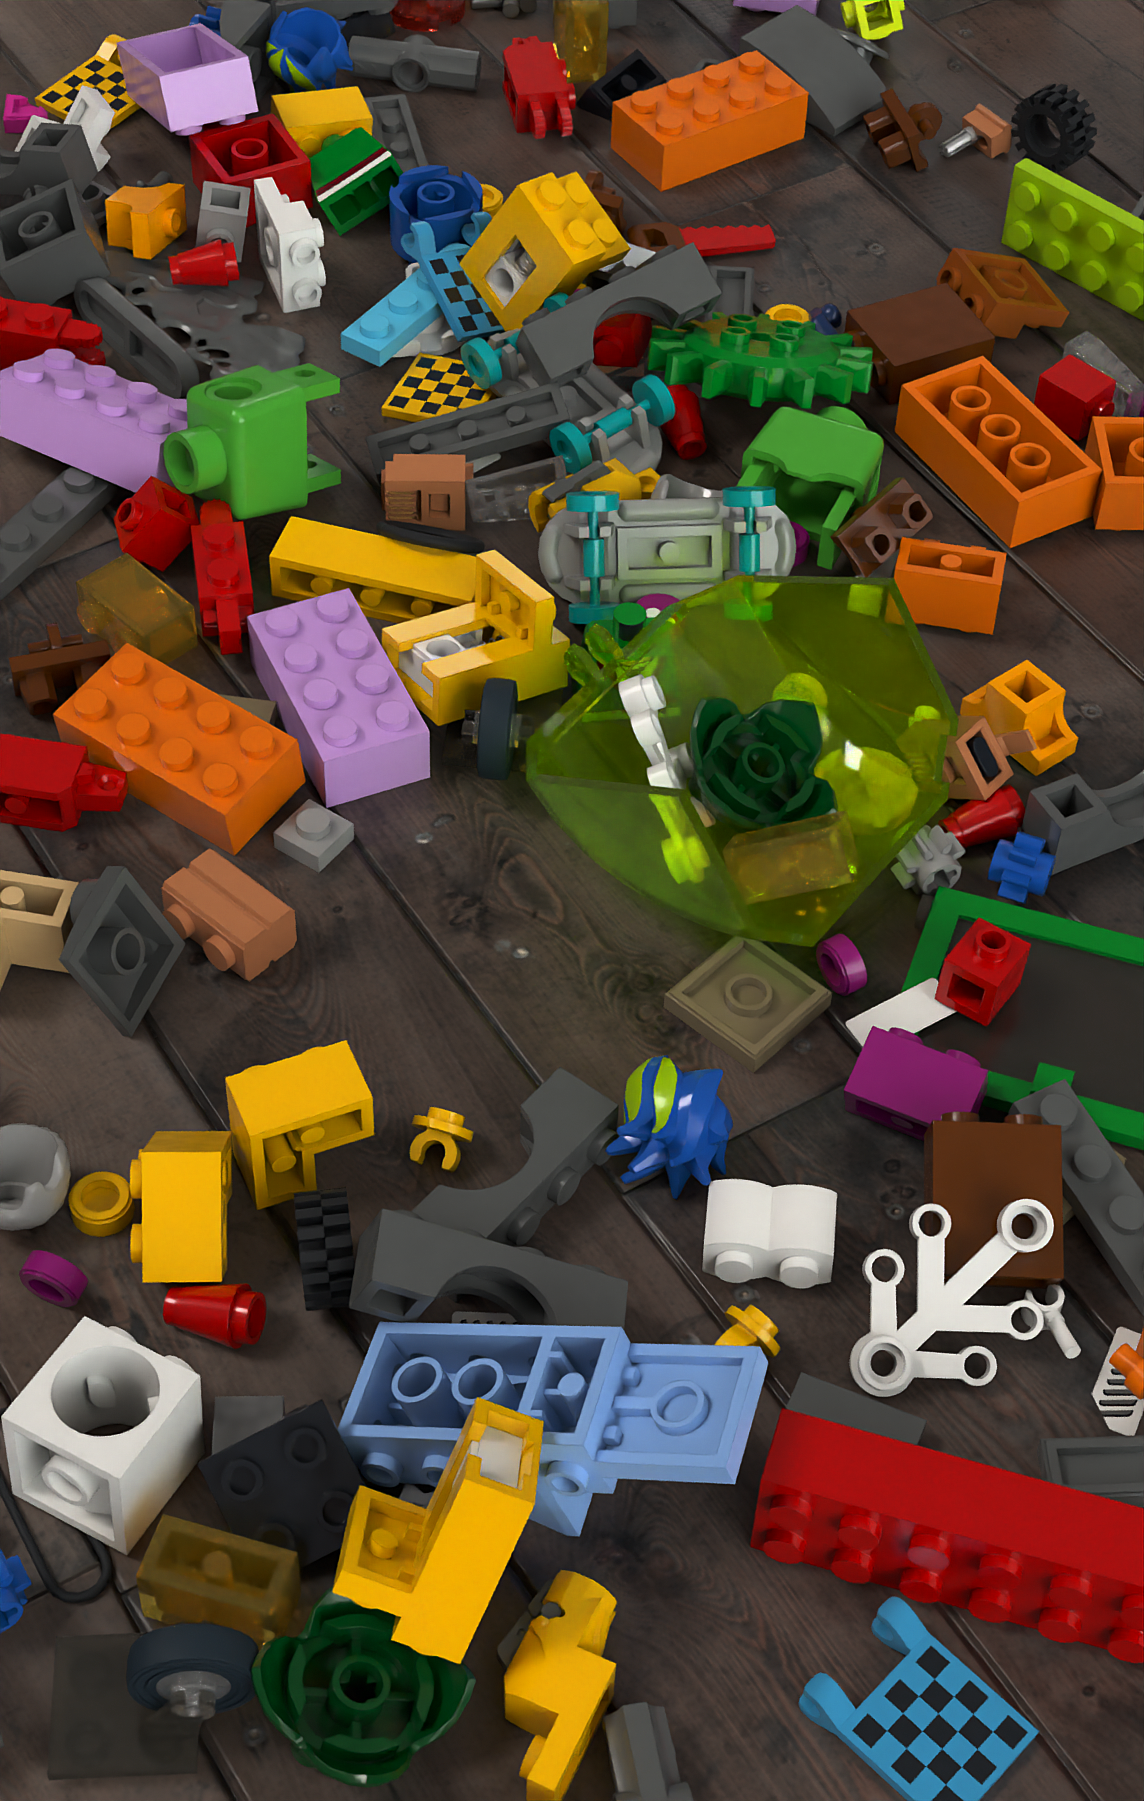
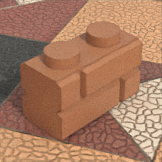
(228, 915)

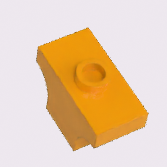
(146, 218)
(1023, 701)

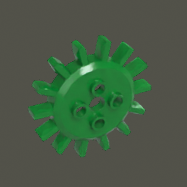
(761, 359)

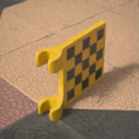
(100, 73)
(433, 388)

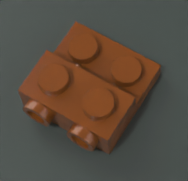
(1002, 291)

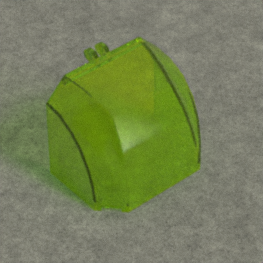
(752, 642)

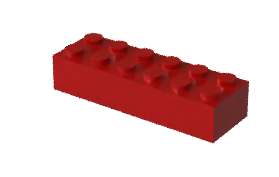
(954, 1533)

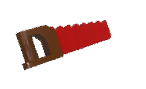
(707, 241)

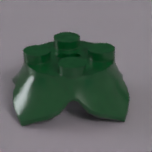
(759, 764)
(343, 1646)

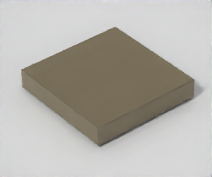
(747, 1001)

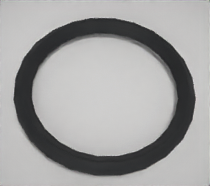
(430, 537)

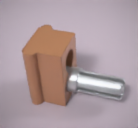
(983, 131)

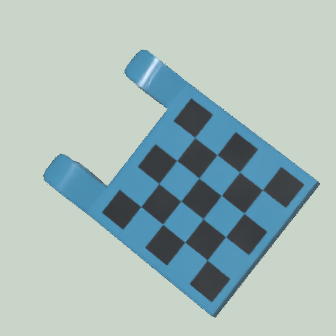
(454, 291)
(929, 1723)

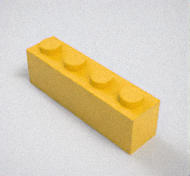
(385, 575)

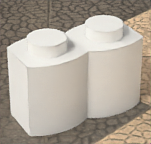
(769, 1232)

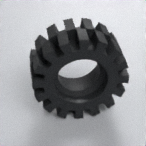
(1069, 119)
(325, 1247)

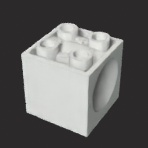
(105, 1482)

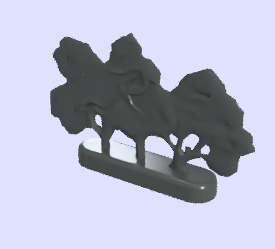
(201, 311)

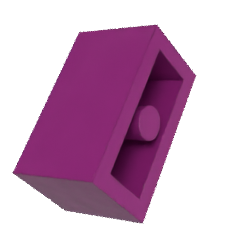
(911, 1084)

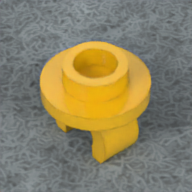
(440, 1128)
(750, 1329)

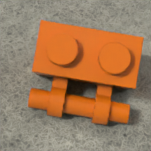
(950, 584)

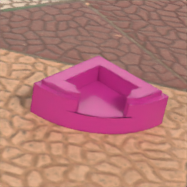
(19, 112)

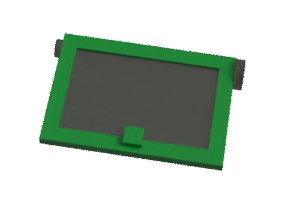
(1067, 1020)

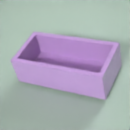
(188, 78)
(89, 417)
(339, 697)

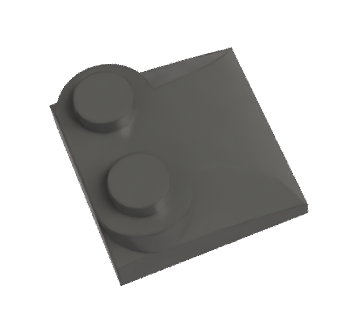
(119, 946)

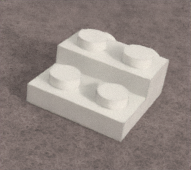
(289, 247)

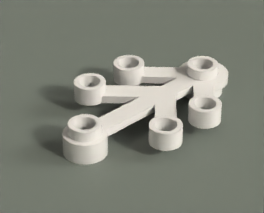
(671, 766)
(941, 1304)

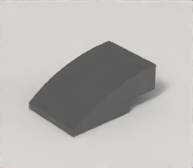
(248, 27)
(823, 63)

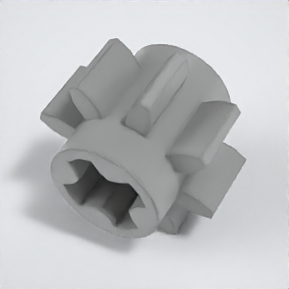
(929, 861)

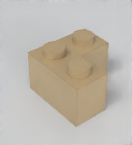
(33, 921)

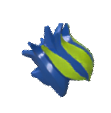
(307, 49)
(673, 1123)

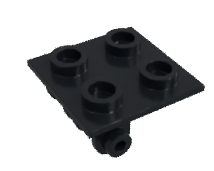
(287, 1484)

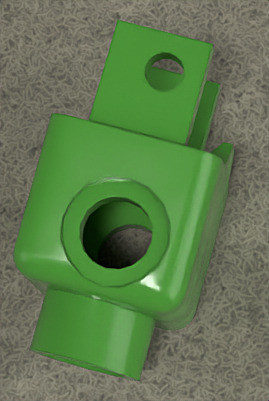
(251, 440)
(820, 469)

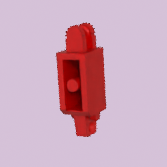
(537, 88)
(33, 328)
(222, 575)
(53, 782)

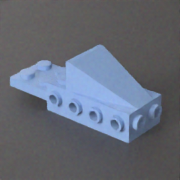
(603, 1402)

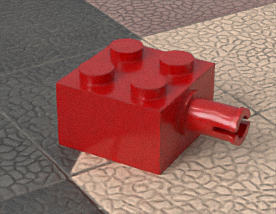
(251, 152)

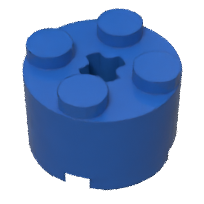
(436, 198)

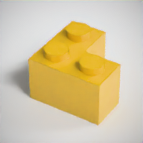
(294, 1111)
(184, 1206)

